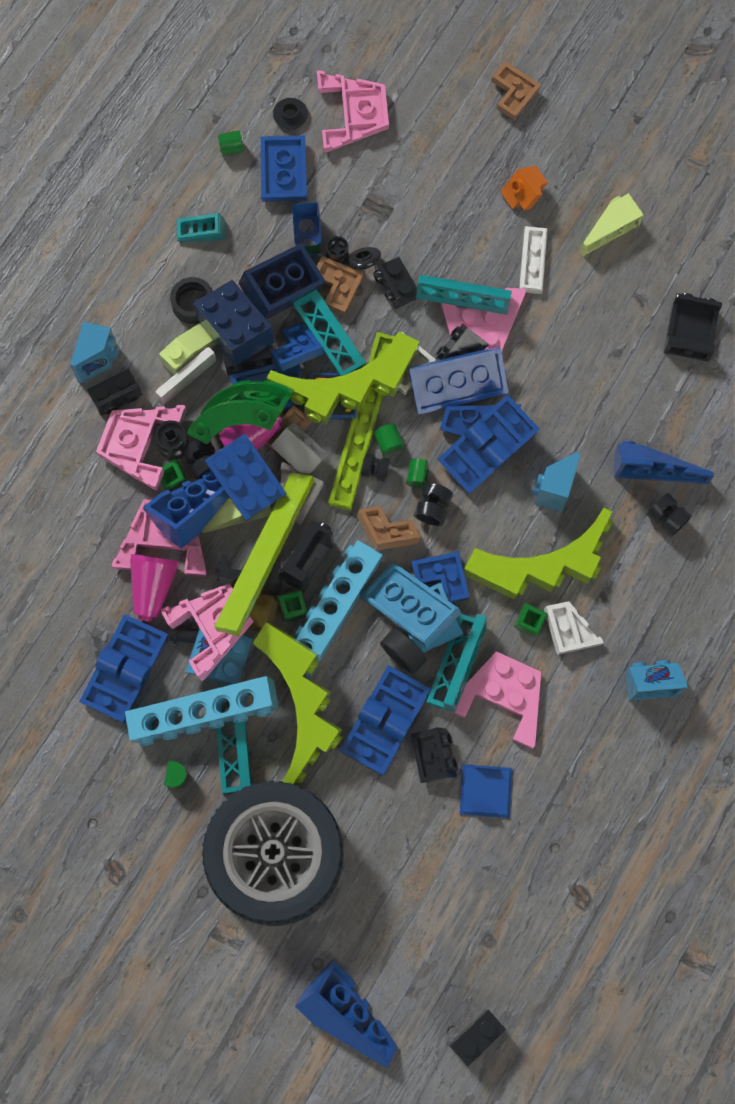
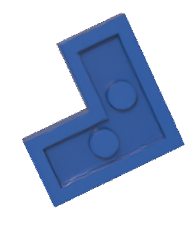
(300, 347)
(446, 570)

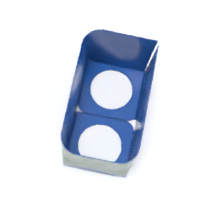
(302, 211)

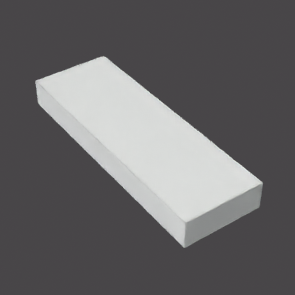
(533, 259)
(185, 376)

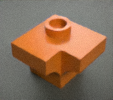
(524, 188)

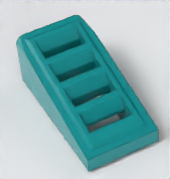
(209, 235)

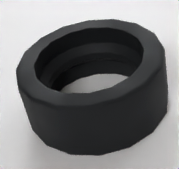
(181, 287)
(403, 651)

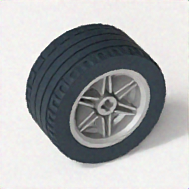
(252, 813)

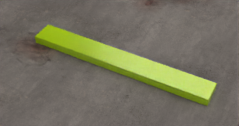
(358, 440)
(264, 555)

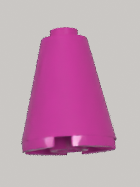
(256, 434)
(150, 584)

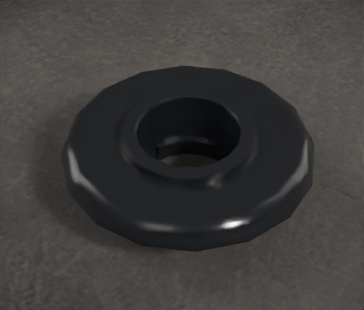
(290, 122)
(363, 258)

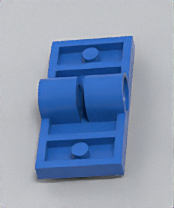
(488, 444)
(123, 668)
(385, 720)

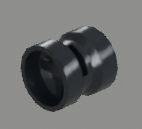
(338, 246)
(380, 469)

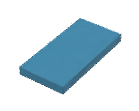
(410, 604)

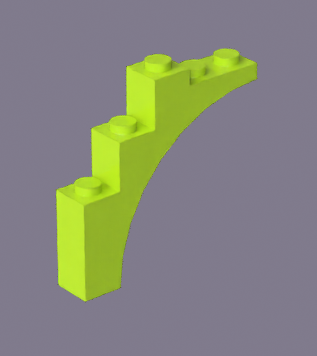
(352, 389)
(509, 574)
(309, 697)

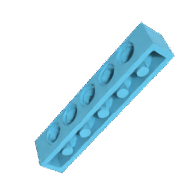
(369, 561)
(141, 719)

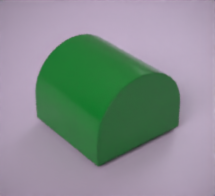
(230, 143)
(388, 439)
(417, 473)
(173, 476)
(292, 606)
(530, 620)
(176, 776)

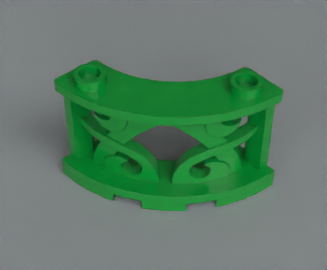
(239, 404)

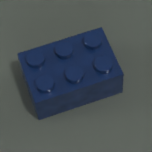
(281, 281)
(233, 322)

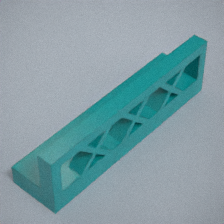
(463, 294)
(334, 331)
(463, 664)
(242, 760)

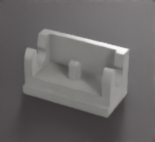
(299, 449)

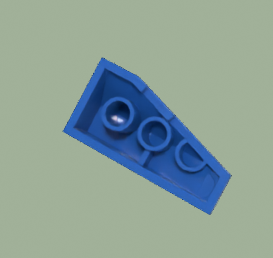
(645, 463)
(187, 510)
(338, 1010)

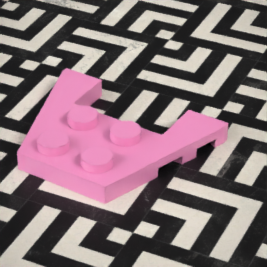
(363, 109)
(489, 326)
(129, 437)
(146, 534)
(206, 613)
(510, 687)

